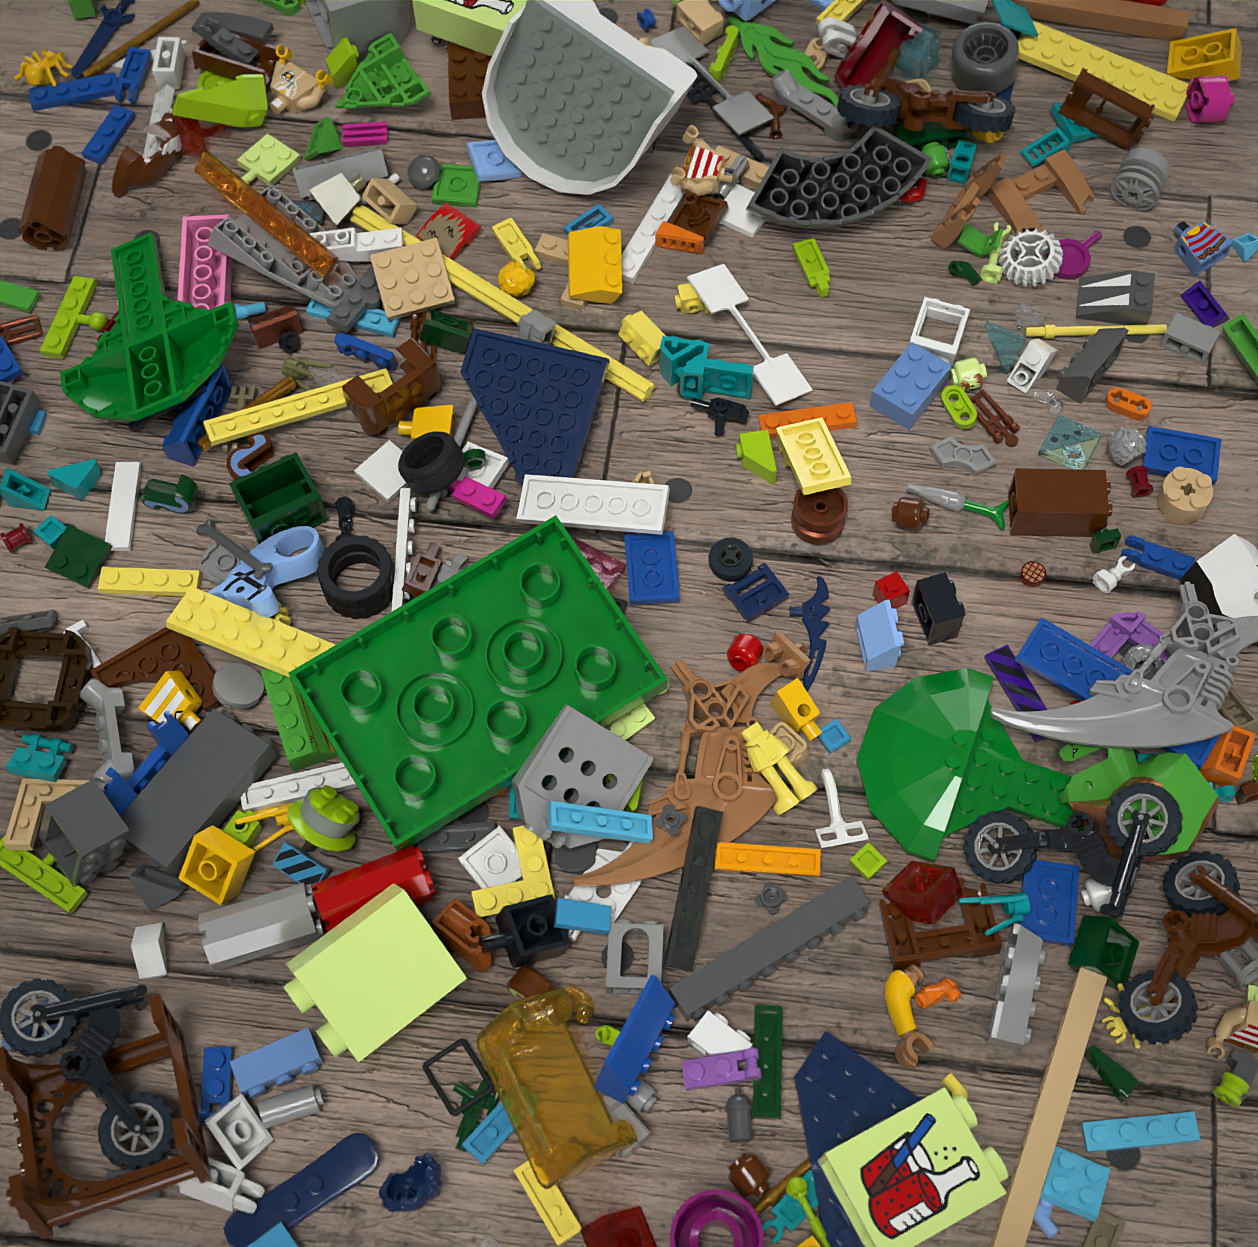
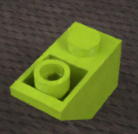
(342, 63)

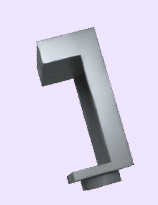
(632, 985)

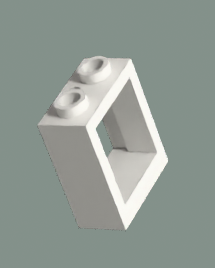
(953, 314)

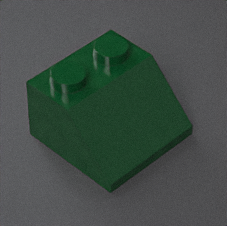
(1104, 949)

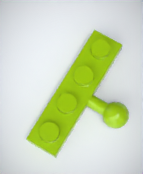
(70, 316)
(42, 877)

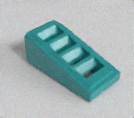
(1048, 139)

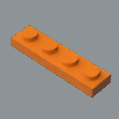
(835, 417)

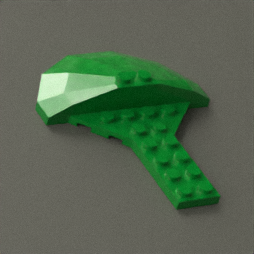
(155, 348)
(942, 762)

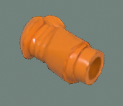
(936, 993)

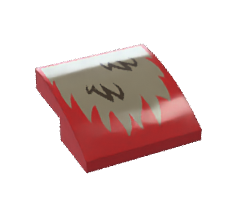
(450, 229)

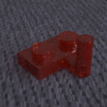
(192, 134)

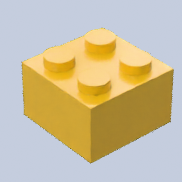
(216, 865)

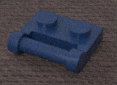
(759, 598)

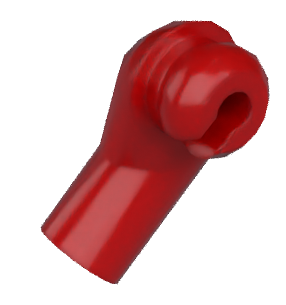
(915, 193)

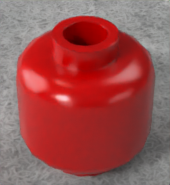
(744, 651)

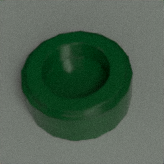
(475, 458)

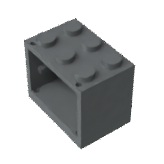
(83, 833)

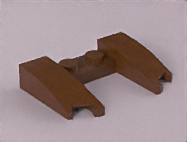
(911, 948)

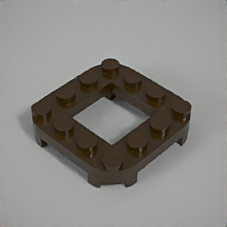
(74, 673)

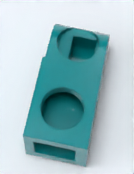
(961, 162)

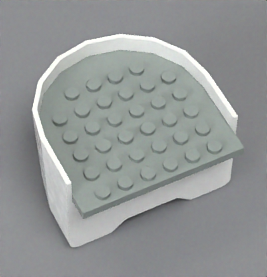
(578, 95)

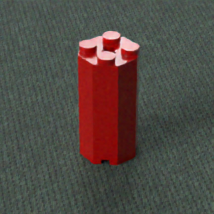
(350, 890)

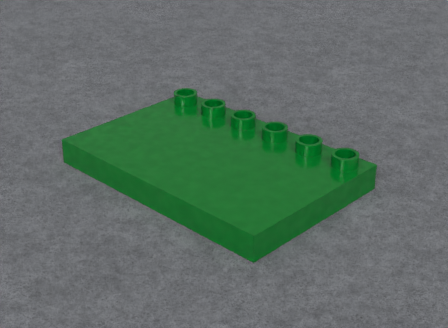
(470, 675)

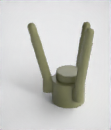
(298, 370)

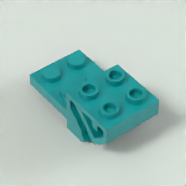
(690, 365)

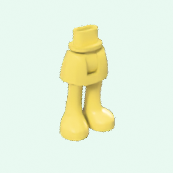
(768, 750)

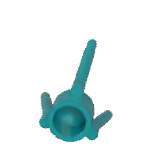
(1012, 904)

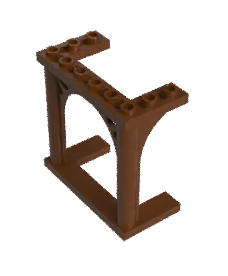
(37, 1083)

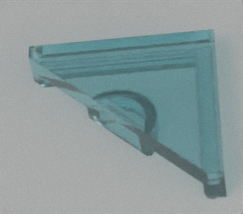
(1005, 344)

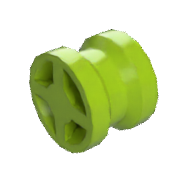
(1231, 1089)

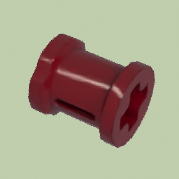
(1139, 481)
(16, 537)

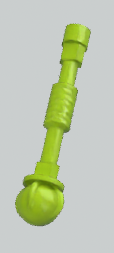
(798, 1189)

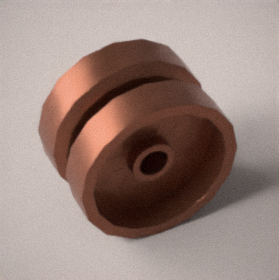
(819, 515)

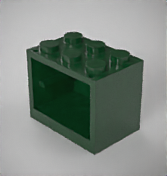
(278, 498)

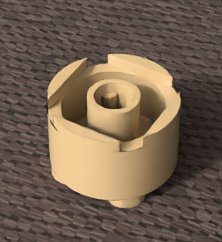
(1185, 495)

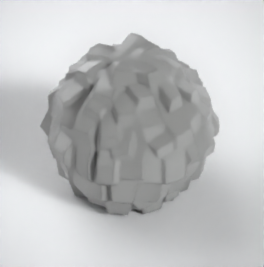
(1126, 445)
(1137, 656)

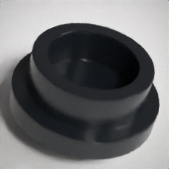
(289, 341)

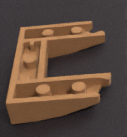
(1011, 195)
(967, 202)

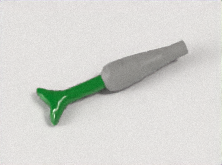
(956, 502)

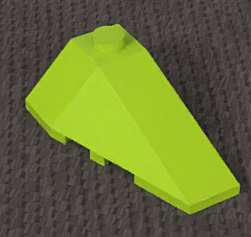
(232, 103)

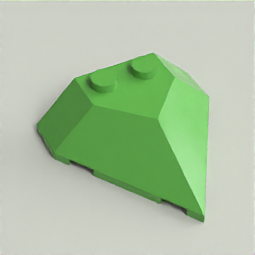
(383, 79)

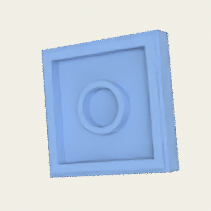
(490, 161)

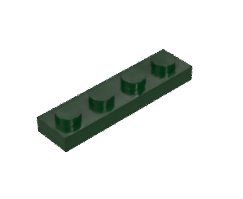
(769, 1045)

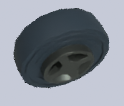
(732, 550)

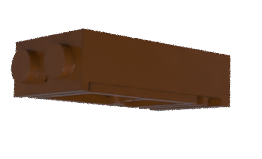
(206, 59)
(1075, 109)

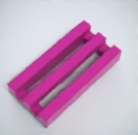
(363, 132)

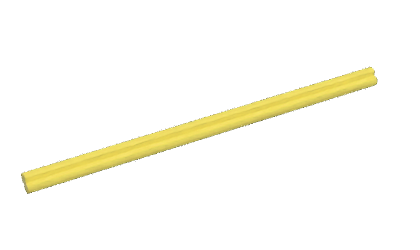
(512, 308)

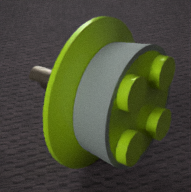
(324, 819)

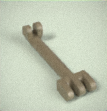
(242, 400)

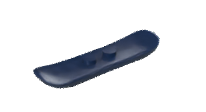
(306, 1191)

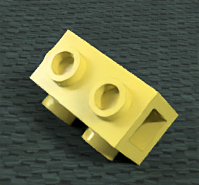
(642, 336)

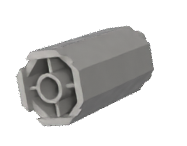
(955, 9)
(260, 926)

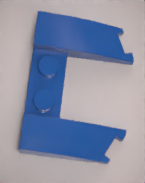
(169, 737)

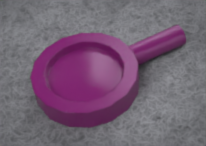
(1076, 256)

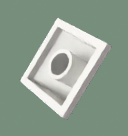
(239, 1131)

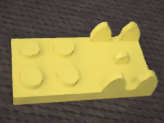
(812, 456)

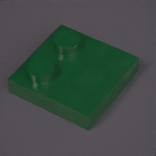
(78, 556)

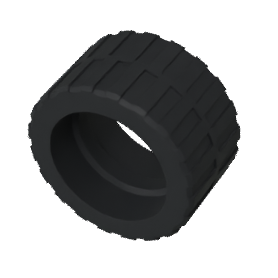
(353, 551)

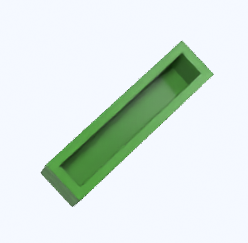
(1244, 342)

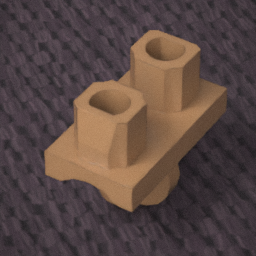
(790, 656)

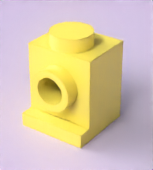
(688, 300)

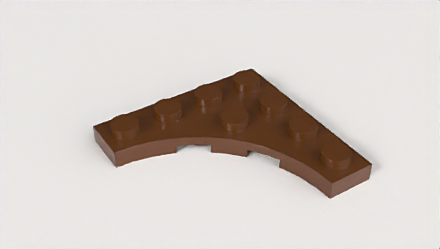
(153, 657)

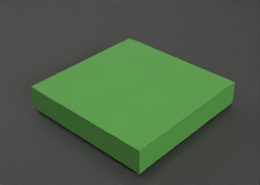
(456, 186)

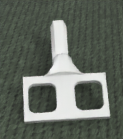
(837, 824)

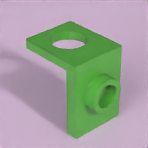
(978, 242)

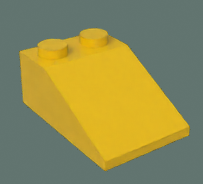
(1206, 56)

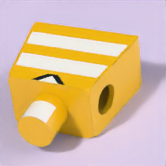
(177, 697)

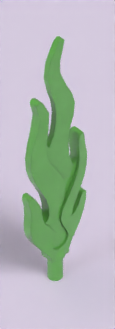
(771, 55)

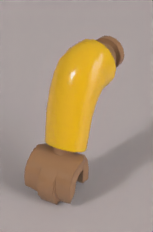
(897, 996)

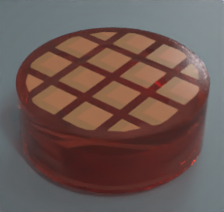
(1033, 574)

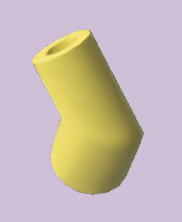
(954, 1086)

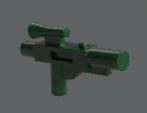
(472, 1114)

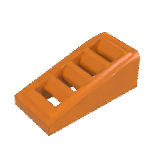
(676, 238)

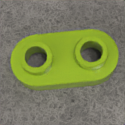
(960, 408)

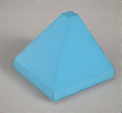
(1245, 245)

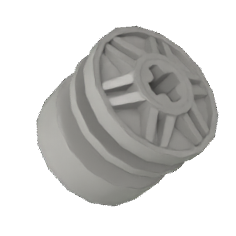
(1140, 179)

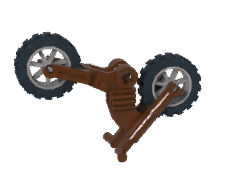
(888, 98)
(1210, 925)

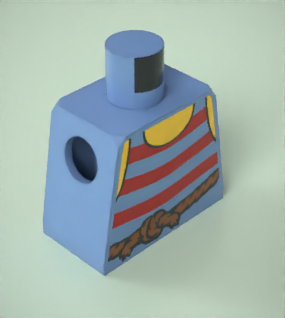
(1200, 246)

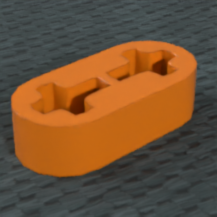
(1128, 403)

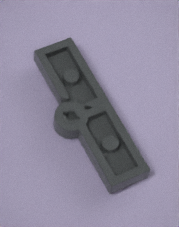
(362, 296)

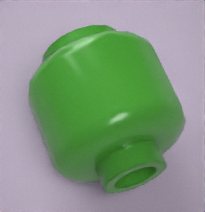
(940, 160)

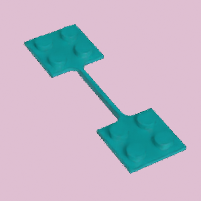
(1014, 17)

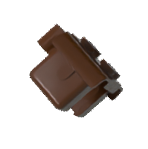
(401, 397)

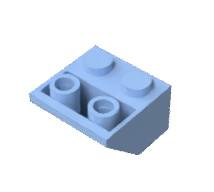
(879, 636)

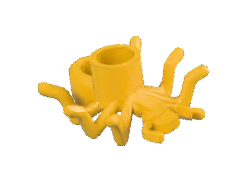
(39, 72)

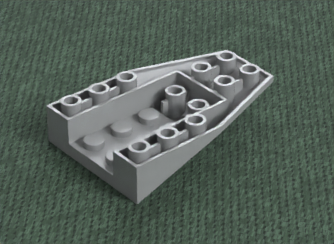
(258, 249)

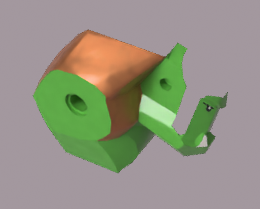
(1175, 772)

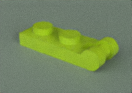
(724, 54)

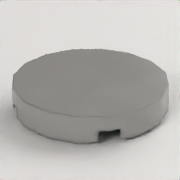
(218, 563)
(238, 685)

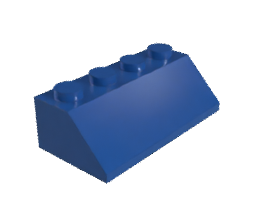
(188, 426)
(635, 1042)

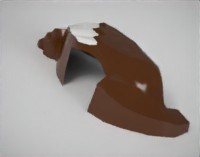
(137, 171)

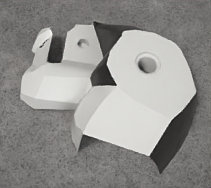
(1227, 579)

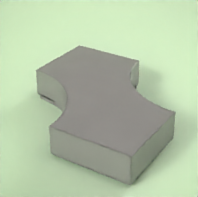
(952, 453)

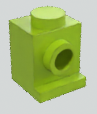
(246, 835)

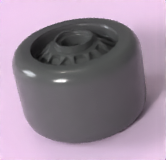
(985, 58)

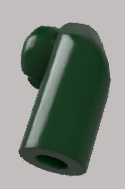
(964, 269)

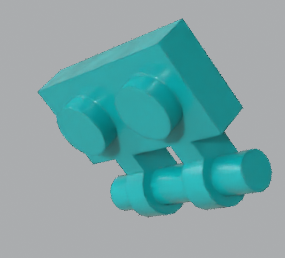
(39, 764)

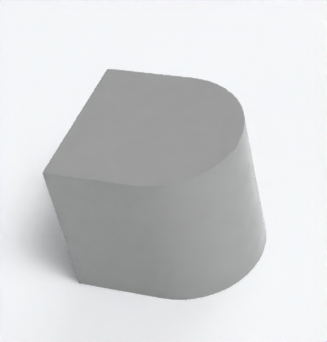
(360, 21)

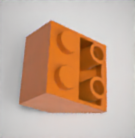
(1228, 757)

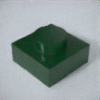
(1105, 540)

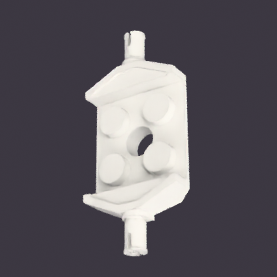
(620, 892)

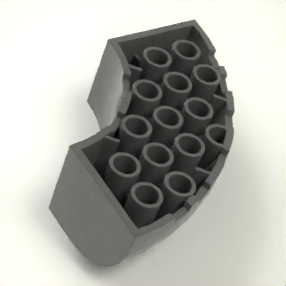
(840, 185)

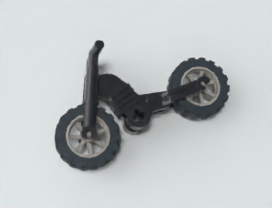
(1088, 845)
(89, 1052)

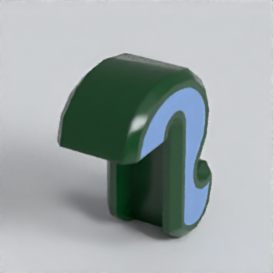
(171, 496)

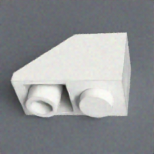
(1032, 365)
(715, 1037)

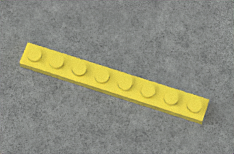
(287, 409)

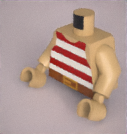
(702, 167)
(1238, 1027)

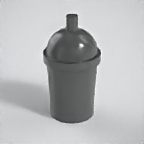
(739, 1117)

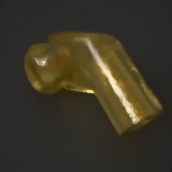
(583, 1003)

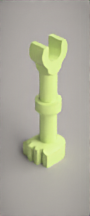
(991, 272)

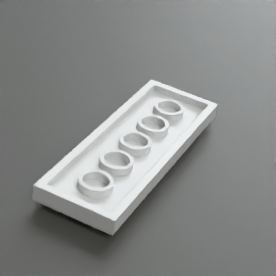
(594, 503)

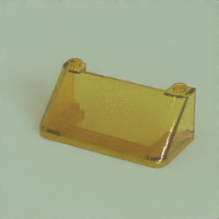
(549, 1089)

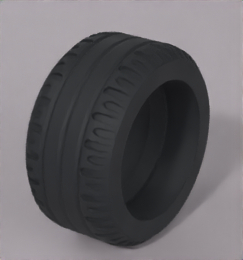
(431, 462)

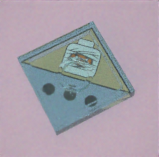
(1070, 443)

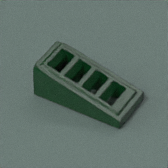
(1113, 1075)

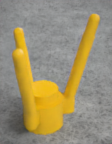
(281, 817)

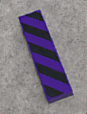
(1015, 683)

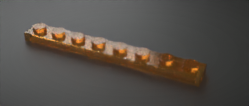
(266, 214)

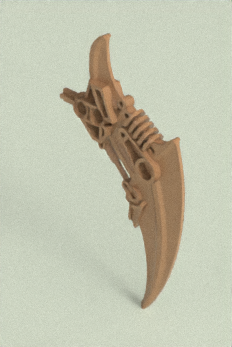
(718, 776)

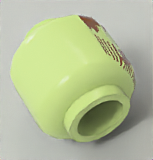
(968, 373)

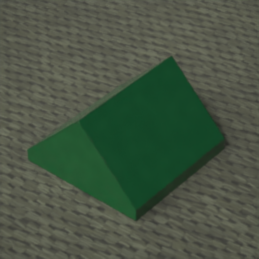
(446, 331)

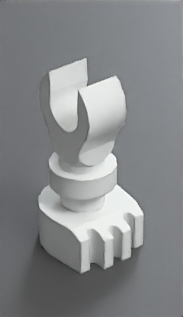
(1107, 580)

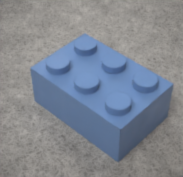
(910, 385)

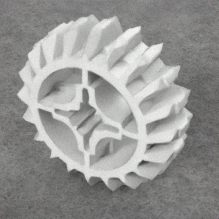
(1030, 263)

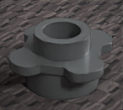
(670, 827)
(770, 890)

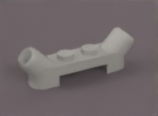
(812, 106)
(108, 704)

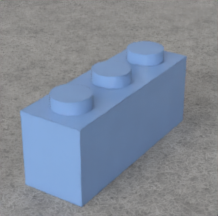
(277, 1063)

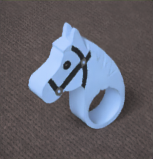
(258, 594)

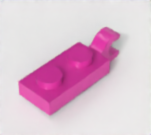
(478, 496)

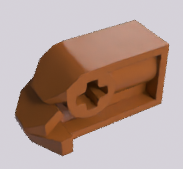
(455, 929)

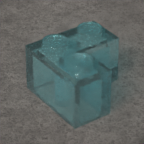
(920, 53)

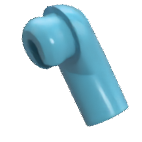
(249, 310)

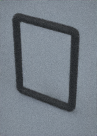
(452, 1112)

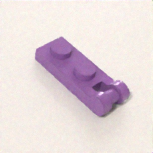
(721, 1069)

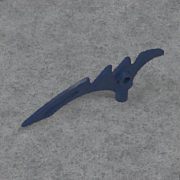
(811, 614)

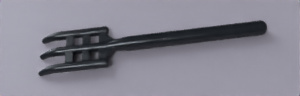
(706, 96)

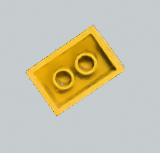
(595, 264)

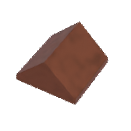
(271, 325)

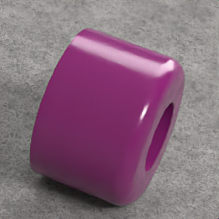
(716, 1209)

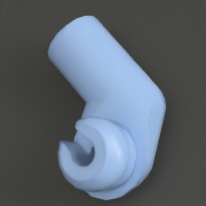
(1043, 1218)

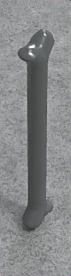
(259, 567)

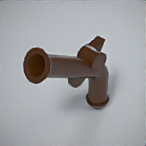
(777, 112)

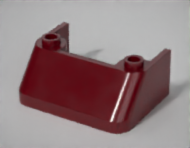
(873, 45)

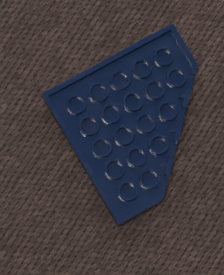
(535, 399)
(837, 1101)

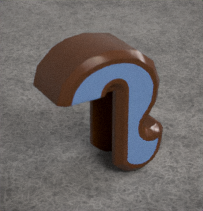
(247, 458)

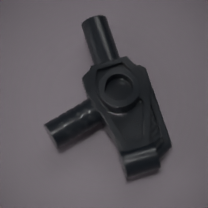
(721, 411)

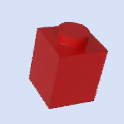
(891, 588)

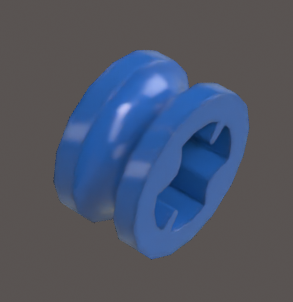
(646, 19)

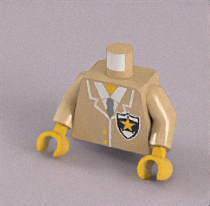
(294, 87)

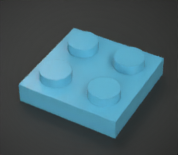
(1075, 1184)

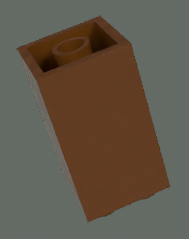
(1058, 502)

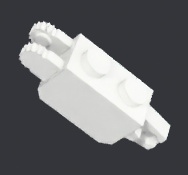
(224, 1188)

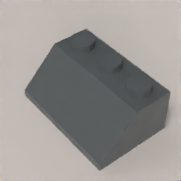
(1091, 363)

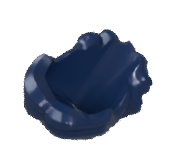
(412, 1188)

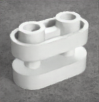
(836, 36)

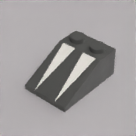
(1116, 297)

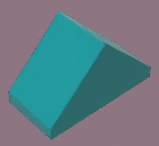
(76, 478)
(23, 492)

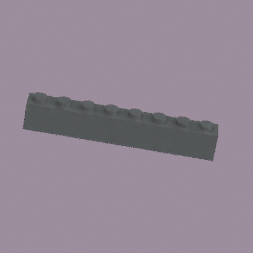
(769, 949)

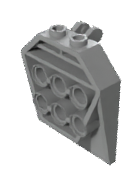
(585, 742)

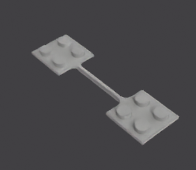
(739, 111)

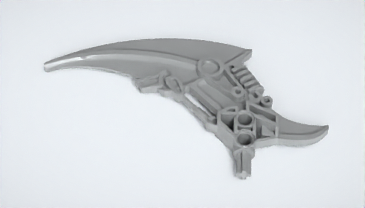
(1170, 708)

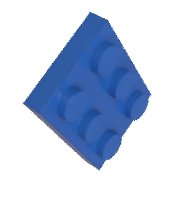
(1174, 449)
(651, 568)
(1052, 900)

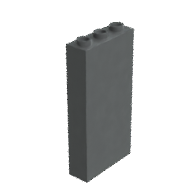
(196, 789)

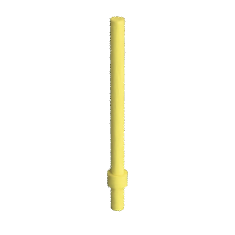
(1051, 331)

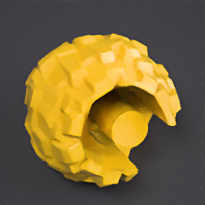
(515, 279)

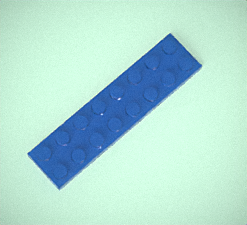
(1078, 666)

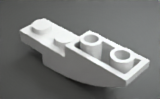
(359, 246)

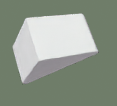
(150, 951)

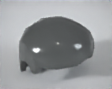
(424, 171)

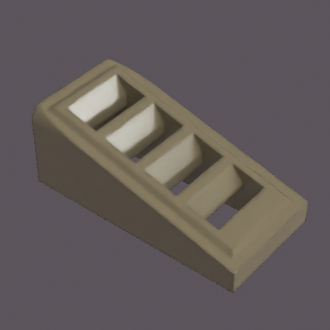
(1248, 721)

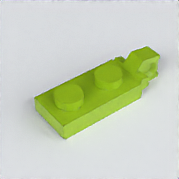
(812, 265)

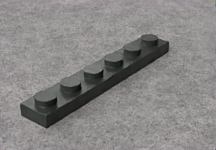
(693, 888)

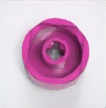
(1209, 99)

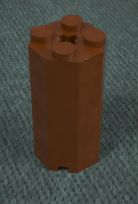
(52, 199)

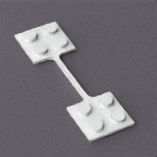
(776, 375)

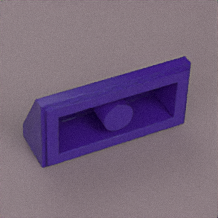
(1204, 305)

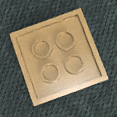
(412, 279)

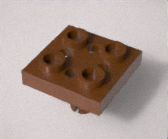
(696, 211)

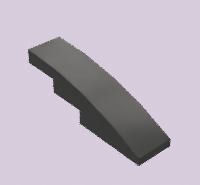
(239, 24)

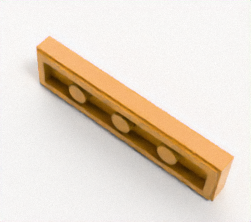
(767, 859)

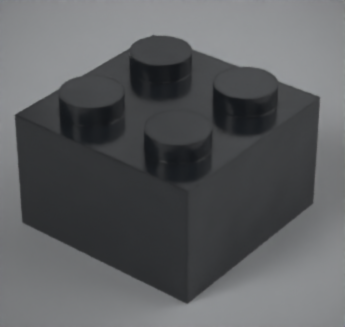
(938, 608)

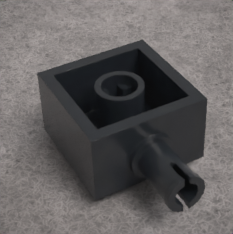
(527, 932)

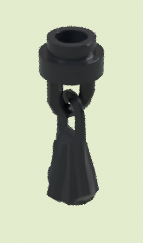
(345, 511)

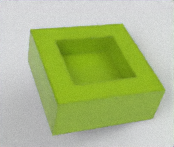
(867, 861)

